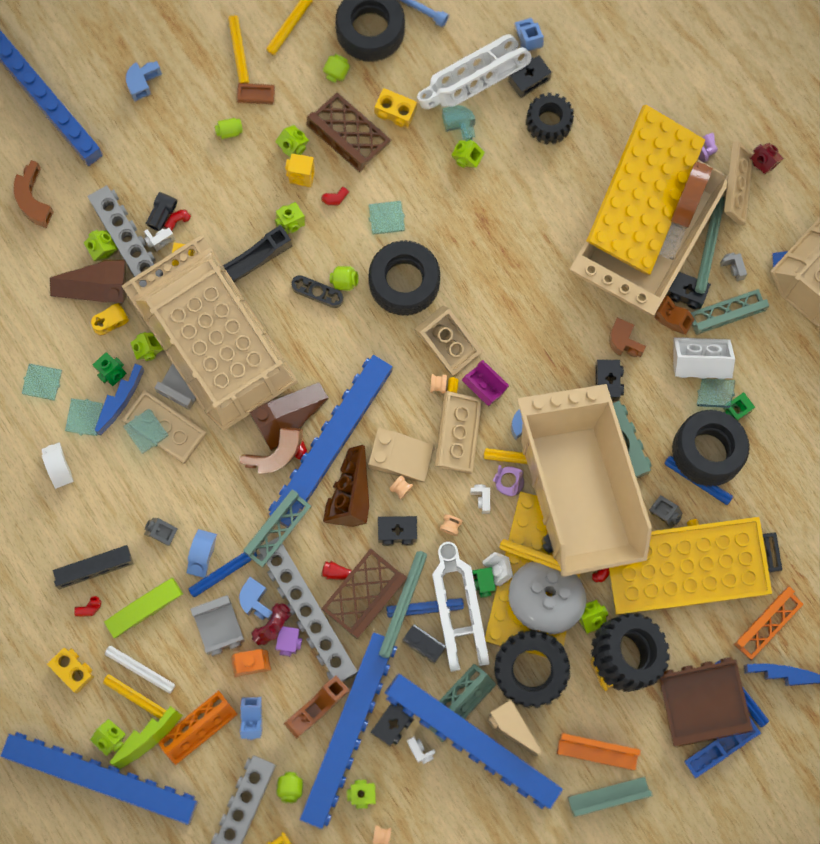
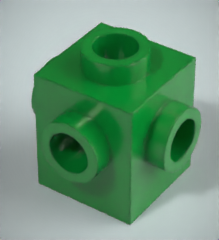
(109, 369)

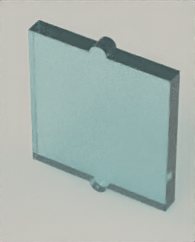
(386, 217)
(41, 382)
(716, 393)
(83, 416)
(145, 431)

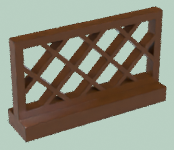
(335, 139)
(377, 604)

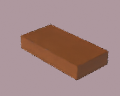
(255, 93)

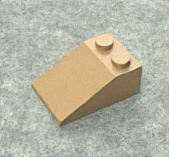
(448, 340)
(400, 455)
(511, 725)

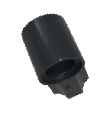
(163, 206)

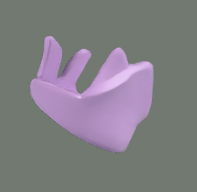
(517, 486)

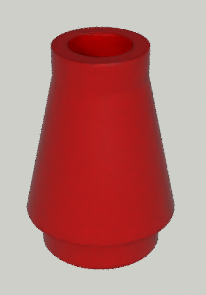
(334, 571)

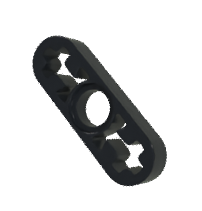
(302, 291)

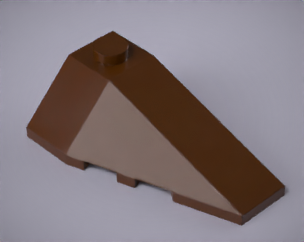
(93, 282)
(288, 412)
(351, 496)

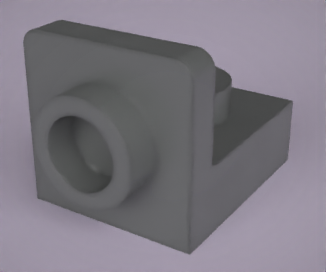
(666, 511)
(160, 531)

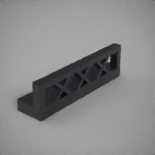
(92, 567)

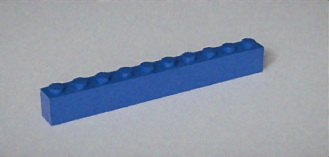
(48, 102)
(334, 434)
(346, 735)
(473, 741)
(100, 779)

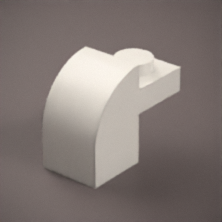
(56, 465)

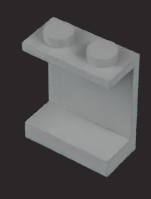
(175, 388)
(218, 625)

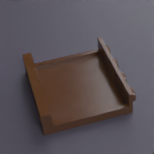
(705, 702)

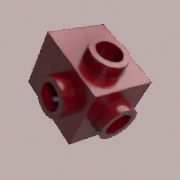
(766, 157)

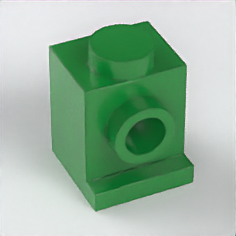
(744, 405)
(484, 582)

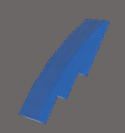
(115, 405)
(791, 675)
(718, 751)

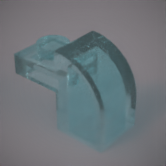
(459, 118)

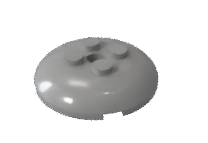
(541, 611)

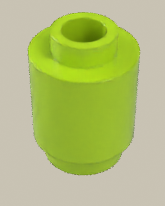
(228, 128)

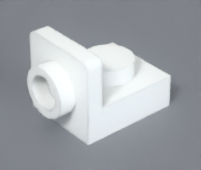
(160, 240)
(484, 501)
(500, 567)
(417, 748)

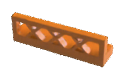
(763, 618)
(198, 730)
(598, 751)

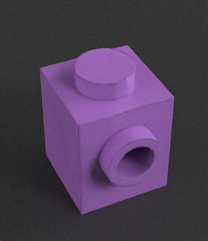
(288, 641)

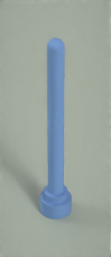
(439, 18)

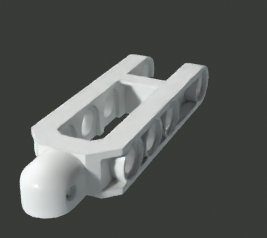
(492, 58)
(449, 563)

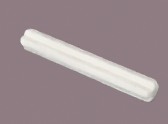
(139, 669)

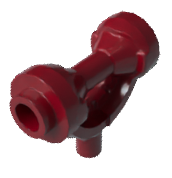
(269, 632)

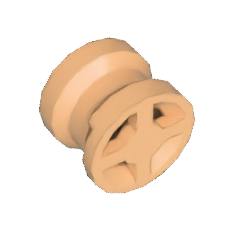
(438, 383)
(401, 487)
(451, 525)
(381, 835)

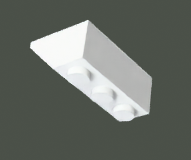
(703, 358)

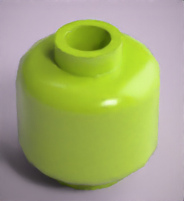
(336, 68)
(344, 278)
(289, 787)

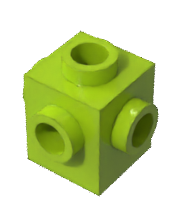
(292, 141)
(467, 154)
(290, 218)
(100, 245)
(146, 346)
(593, 616)
(108, 737)
(369, 798)

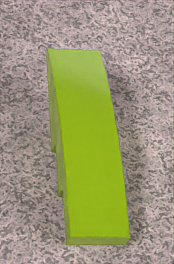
(143, 607)
(140, 743)

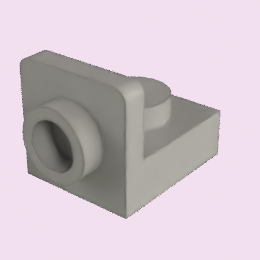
(737, 267)

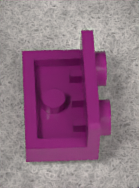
(485, 383)

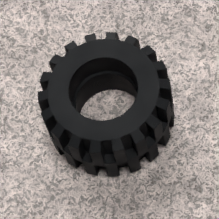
(549, 104)

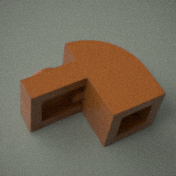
(674, 317)
(620, 340)

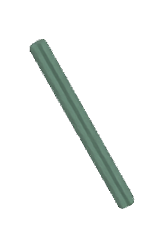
(709, 247)
(403, 604)

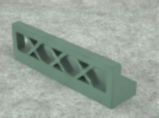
(729, 316)
(271, 523)
(474, 693)
(609, 796)

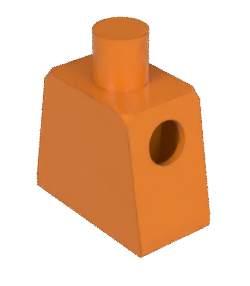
(250, 662)

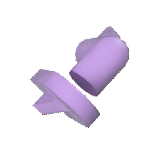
(711, 148)

